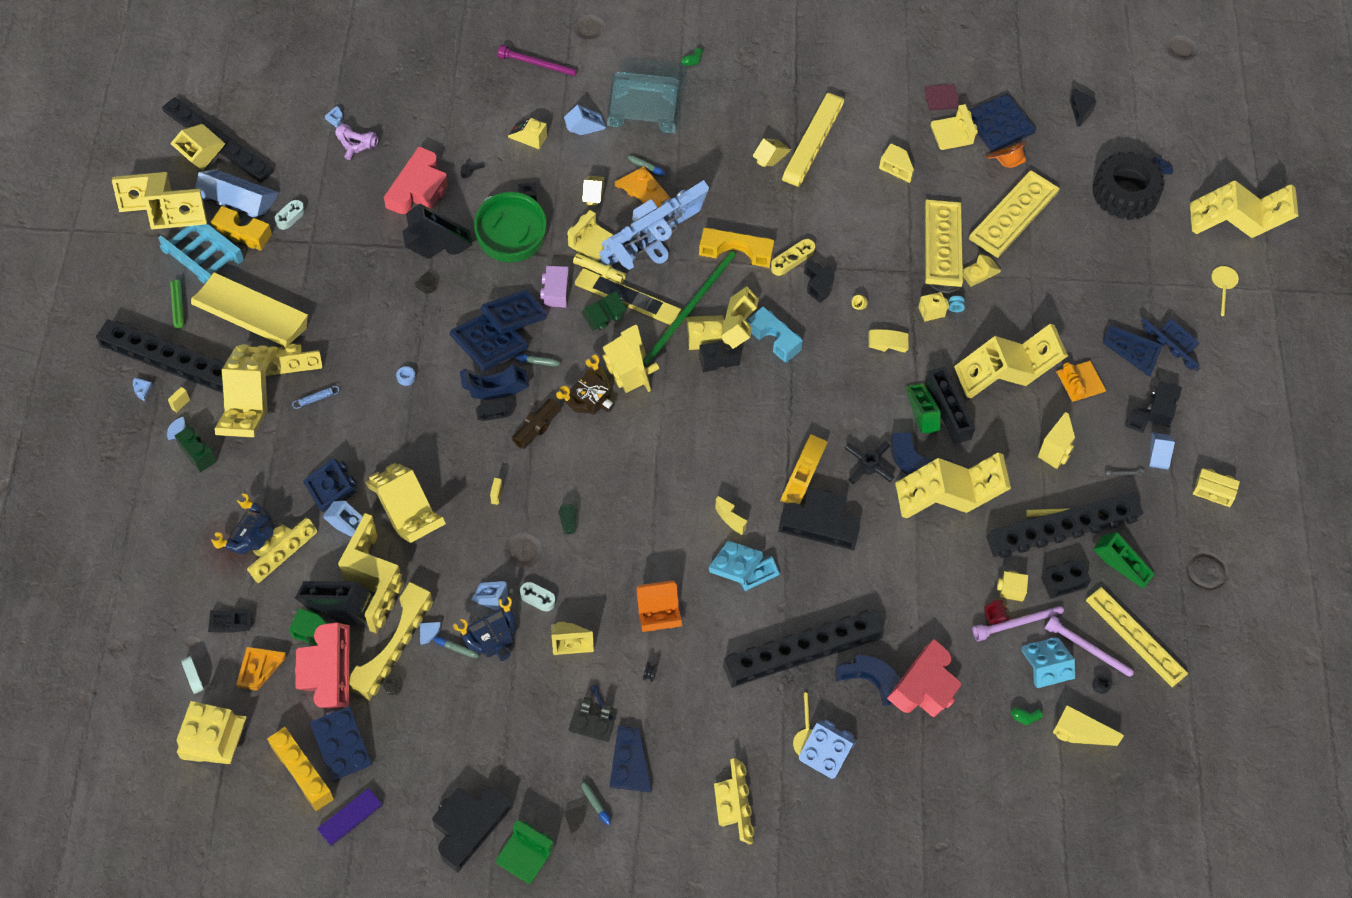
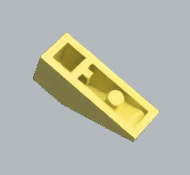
(1079, 728)

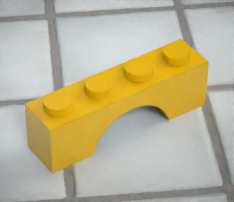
(716, 242)
(300, 768)

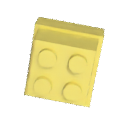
(625, 360)
(209, 734)

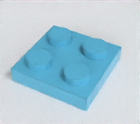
(735, 562)

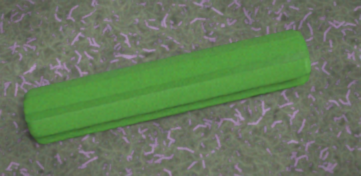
(177, 303)

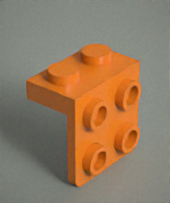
(658, 606)

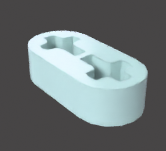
(289, 214)
(539, 594)
(192, 674)

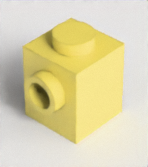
(933, 306)
(1013, 586)

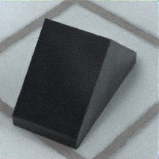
(1081, 105)

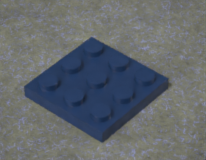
(1001, 122)
(485, 343)

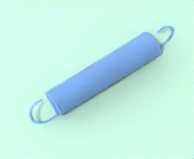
(315, 397)

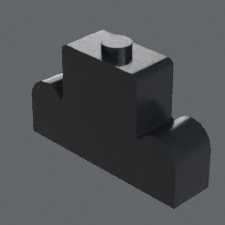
(431, 233)
(821, 520)
(341, 600)
(468, 823)

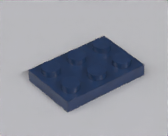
(513, 311)
(340, 743)

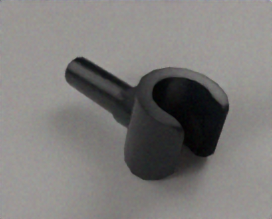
(466, 170)

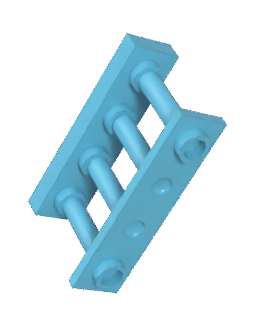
(206, 233)

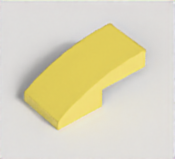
(887, 339)
(726, 512)

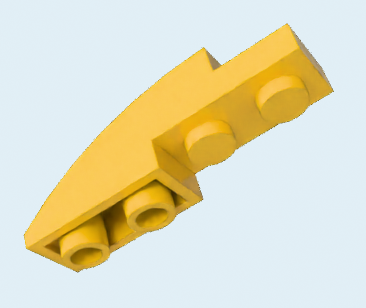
(804, 470)

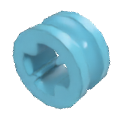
(956, 304)

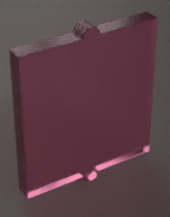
(941, 97)

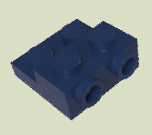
(331, 484)

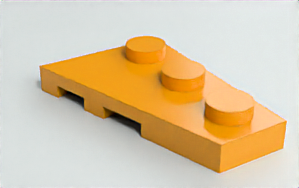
(643, 186)

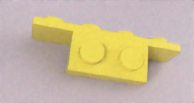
(292, 359)
(280, 547)
(733, 801)

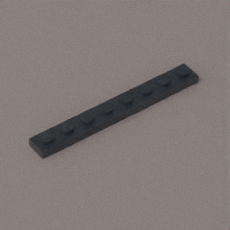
(231, 150)

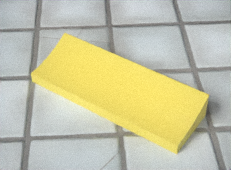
(250, 310)

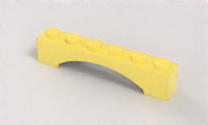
(366, 679)

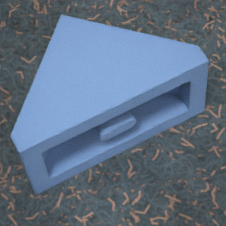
(1161, 450)
(490, 593)

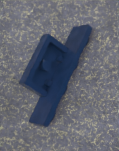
(1176, 339)

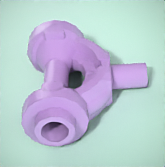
(368, 140)

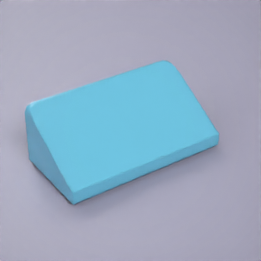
(763, 572)

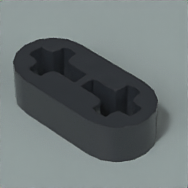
(494, 410)

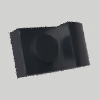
(821, 280)

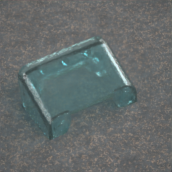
(644, 99)

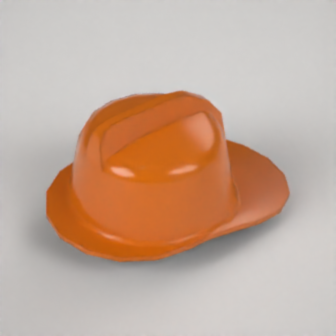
(1010, 156)

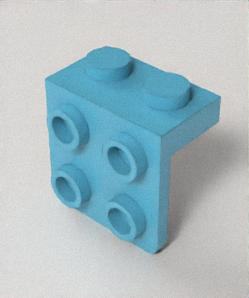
(1050, 662)

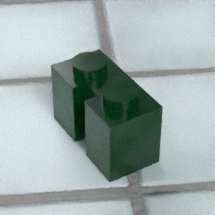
(604, 311)
(195, 449)

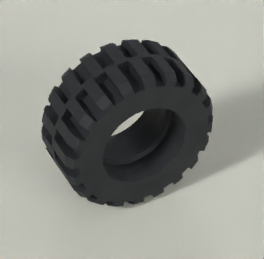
(1134, 169)

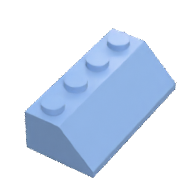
(235, 192)

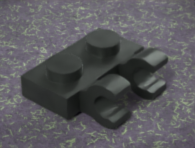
(591, 725)

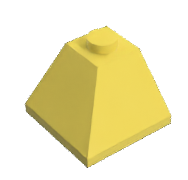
(570, 639)

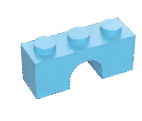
(787, 342)

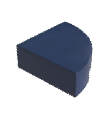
(1164, 167)

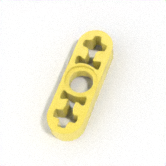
(790, 264)

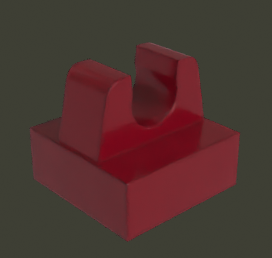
(995, 612)

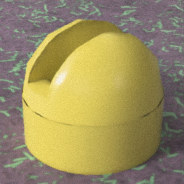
(859, 299)

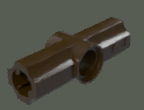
(536, 423)

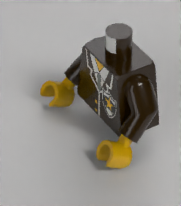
(590, 392)

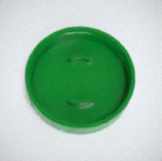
(510, 227)

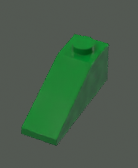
(924, 408)
(1123, 558)
(305, 625)

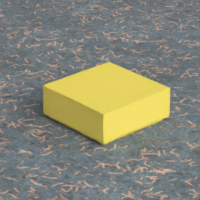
(179, 399)
(496, 491)

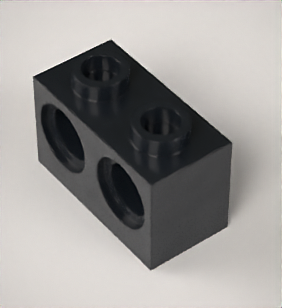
(1068, 582)

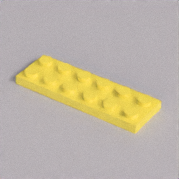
(1014, 214)
(943, 243)

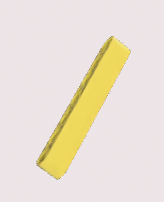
(813, 139)

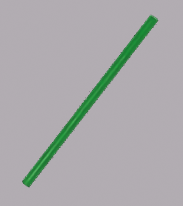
(690, 306)

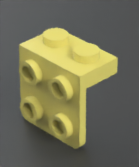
(956, 130)
(588, 236)

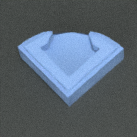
(335, 116)
(142, 388)
(175, 427)
(429, 631)

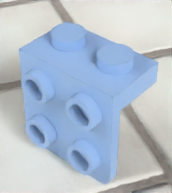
(827, 748)

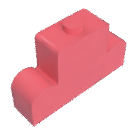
(417, 183)
(326, 667)
(927, 682)

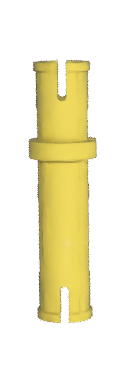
(597, 267)

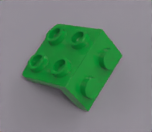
(525, 852)

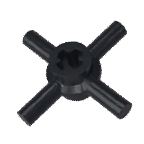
(869, 462)

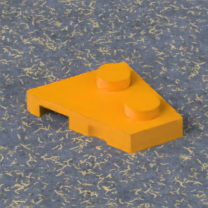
(258, 667)

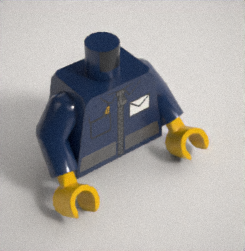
(251, 530)
(492, 633)

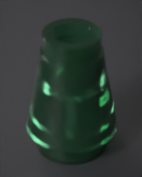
(568, 518)

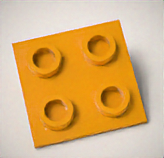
(1080, 380)

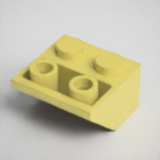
(198, 145)

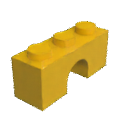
(253, 235)

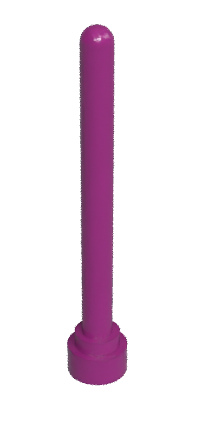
(505, 52)

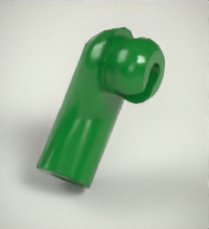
(692, 59)
(1025, 717)

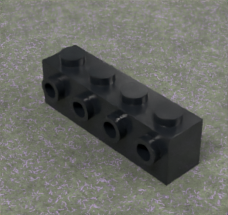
(950, 405)

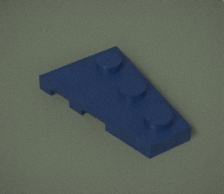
(1133, 348)
(629, 762)

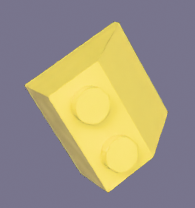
(704, 330)
(1058, 443)

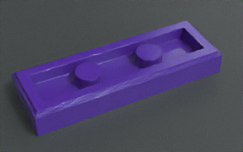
(349, 817)

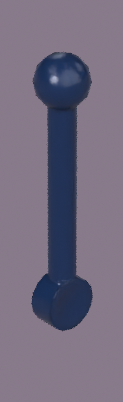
(594, 688)

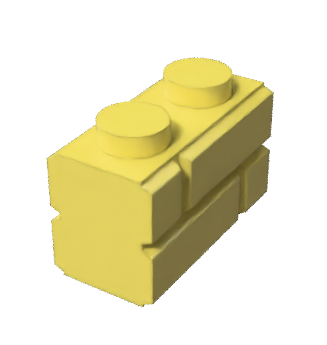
(1216, 487)

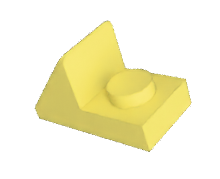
(981, 270)

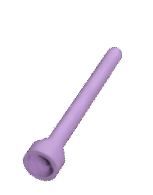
(1056, 626)
(981, 631)

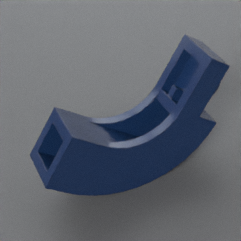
(494, 386)
(905, 455)
(870, 669)

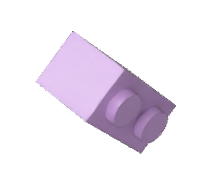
(556, 286)

